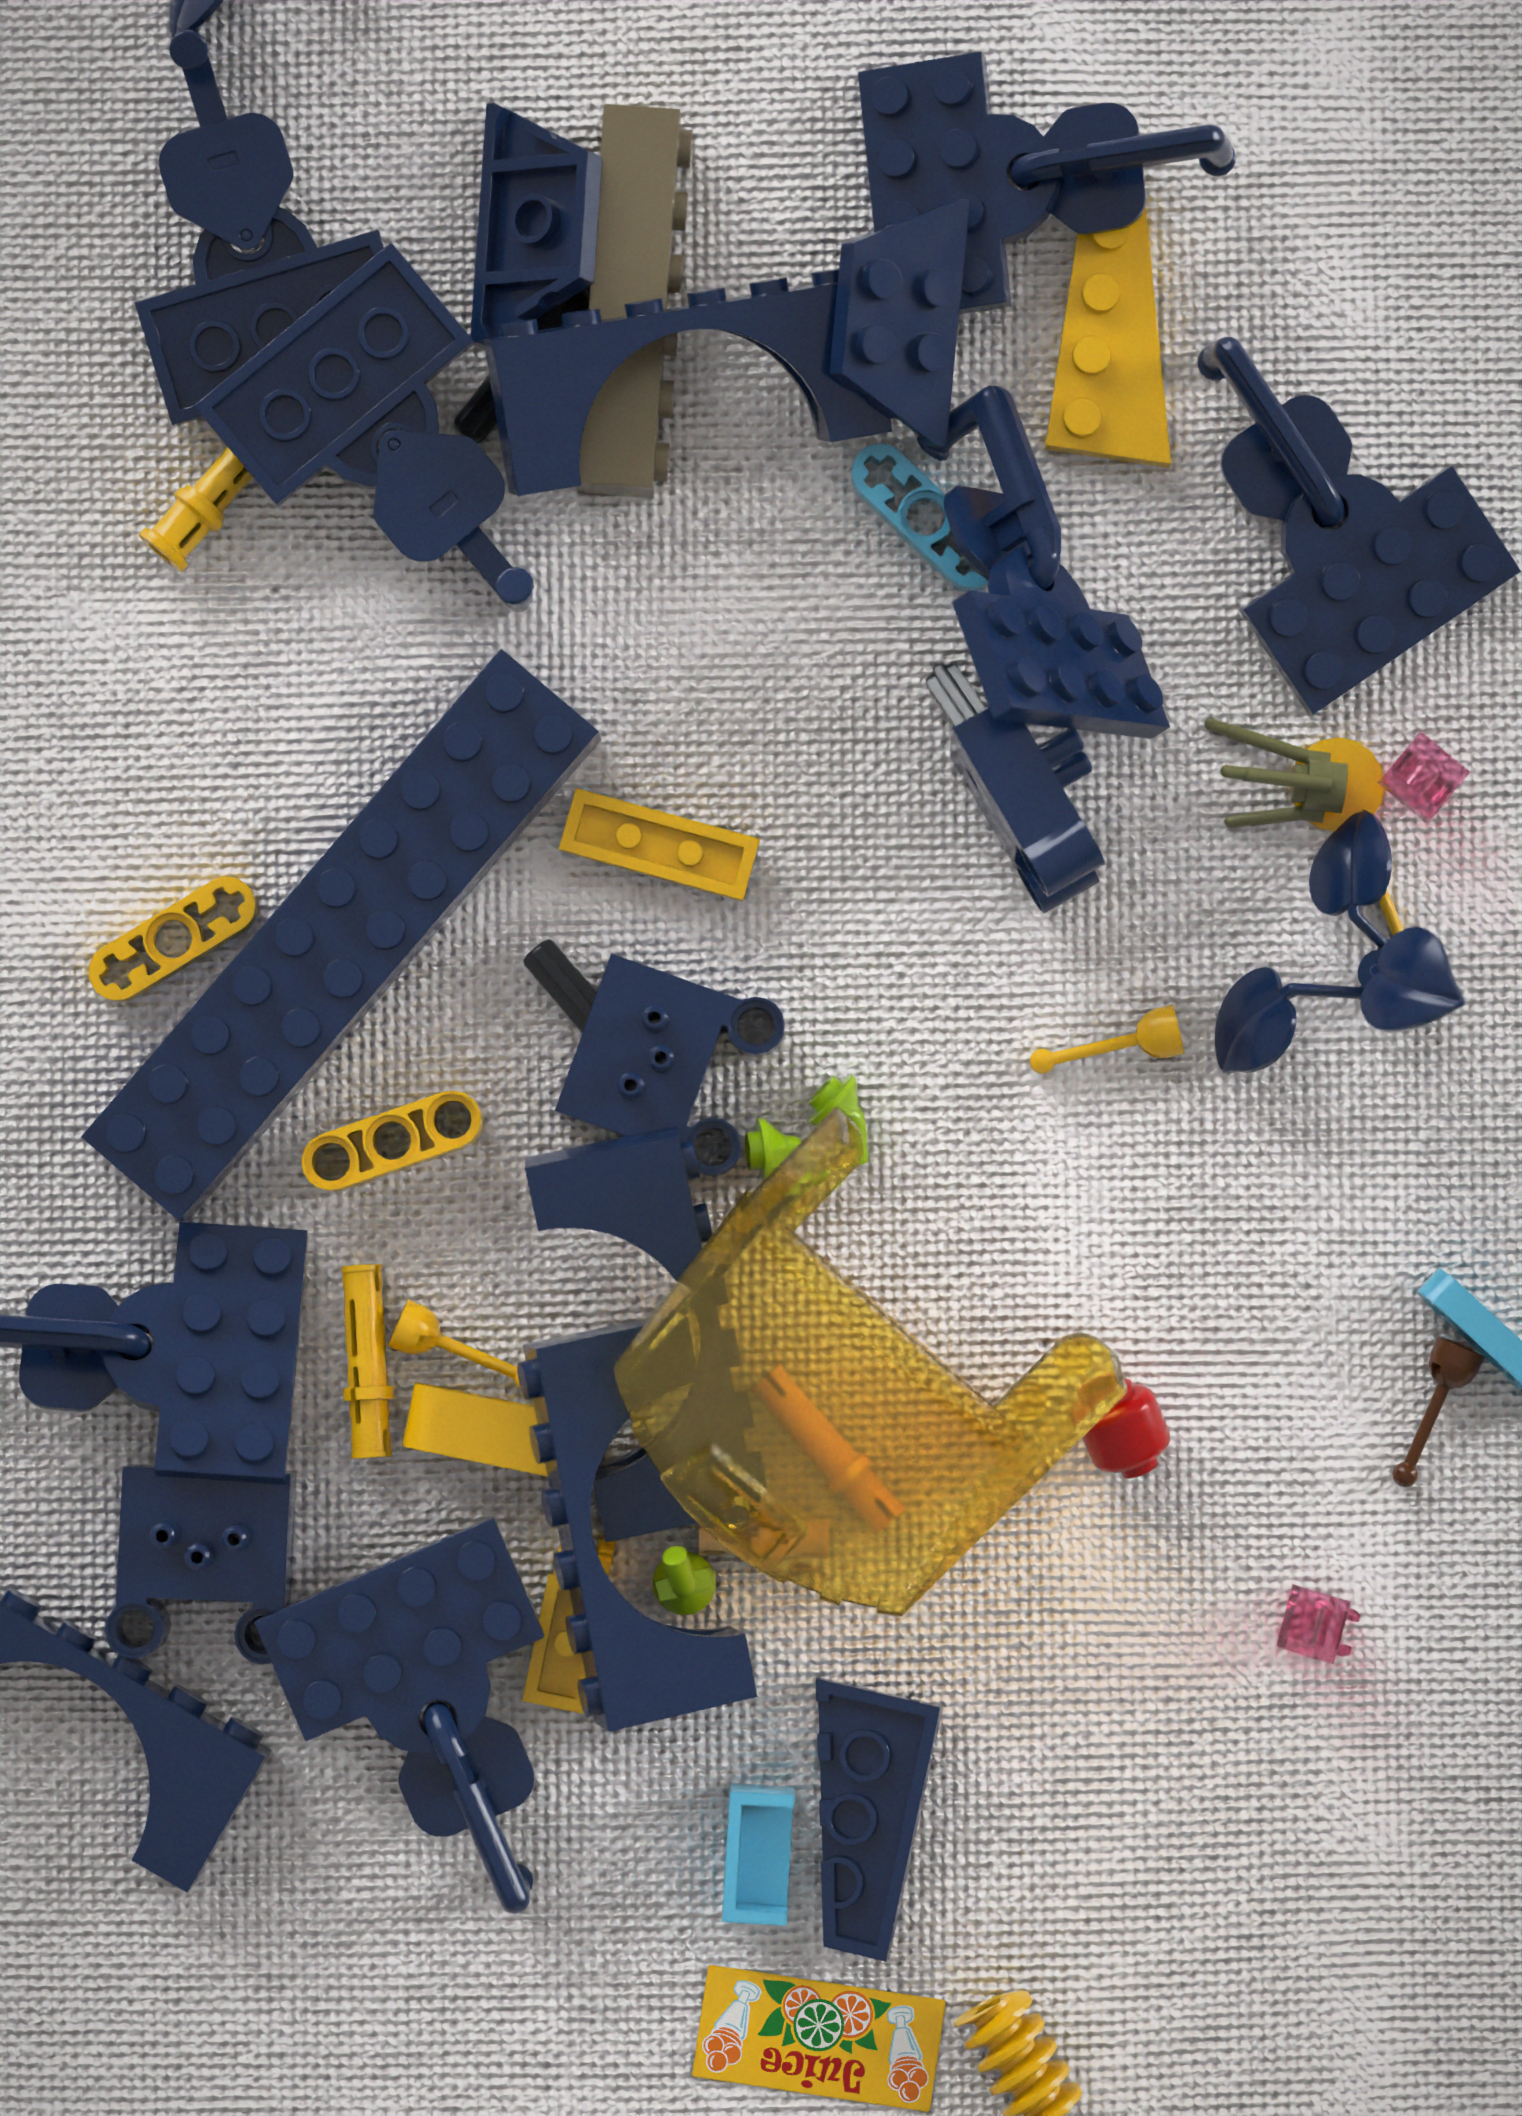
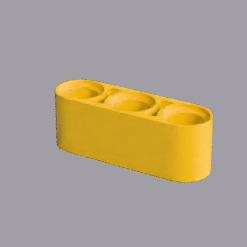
(361, 1141)
(471, 1428)

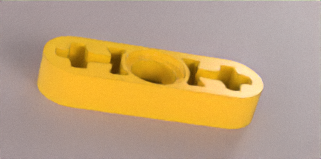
(140, 977)

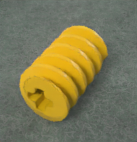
(1020, 2056)

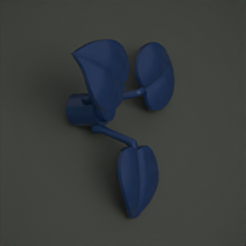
(1401, 981)

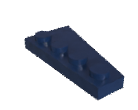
(873, 1786)

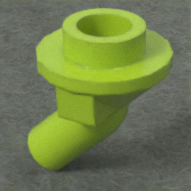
(844, 1097)
(767, 1147)
(683, 1581)

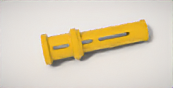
(196, 511)

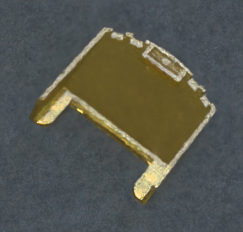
(819, 1422)

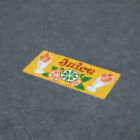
(818, 2038)

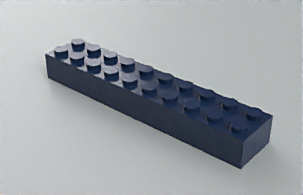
(342, 937)

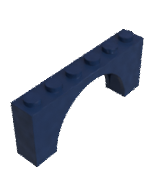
(552, 375)
(642, 1195)
(630, 1662)
(193, 1759)

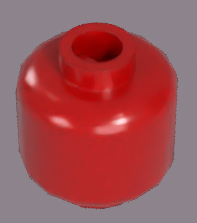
(1129, 1434)

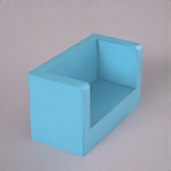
(758, 1854)

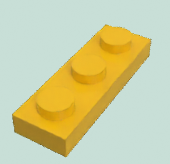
(659, 844)

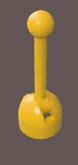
(1155, 1035)
(420, 1331)

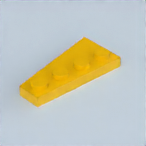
(1109, 356)

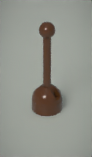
(1452, 1368)

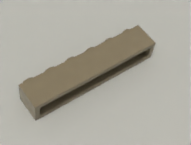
(635, 264)

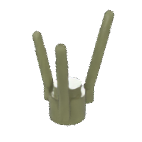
(1316, 785)

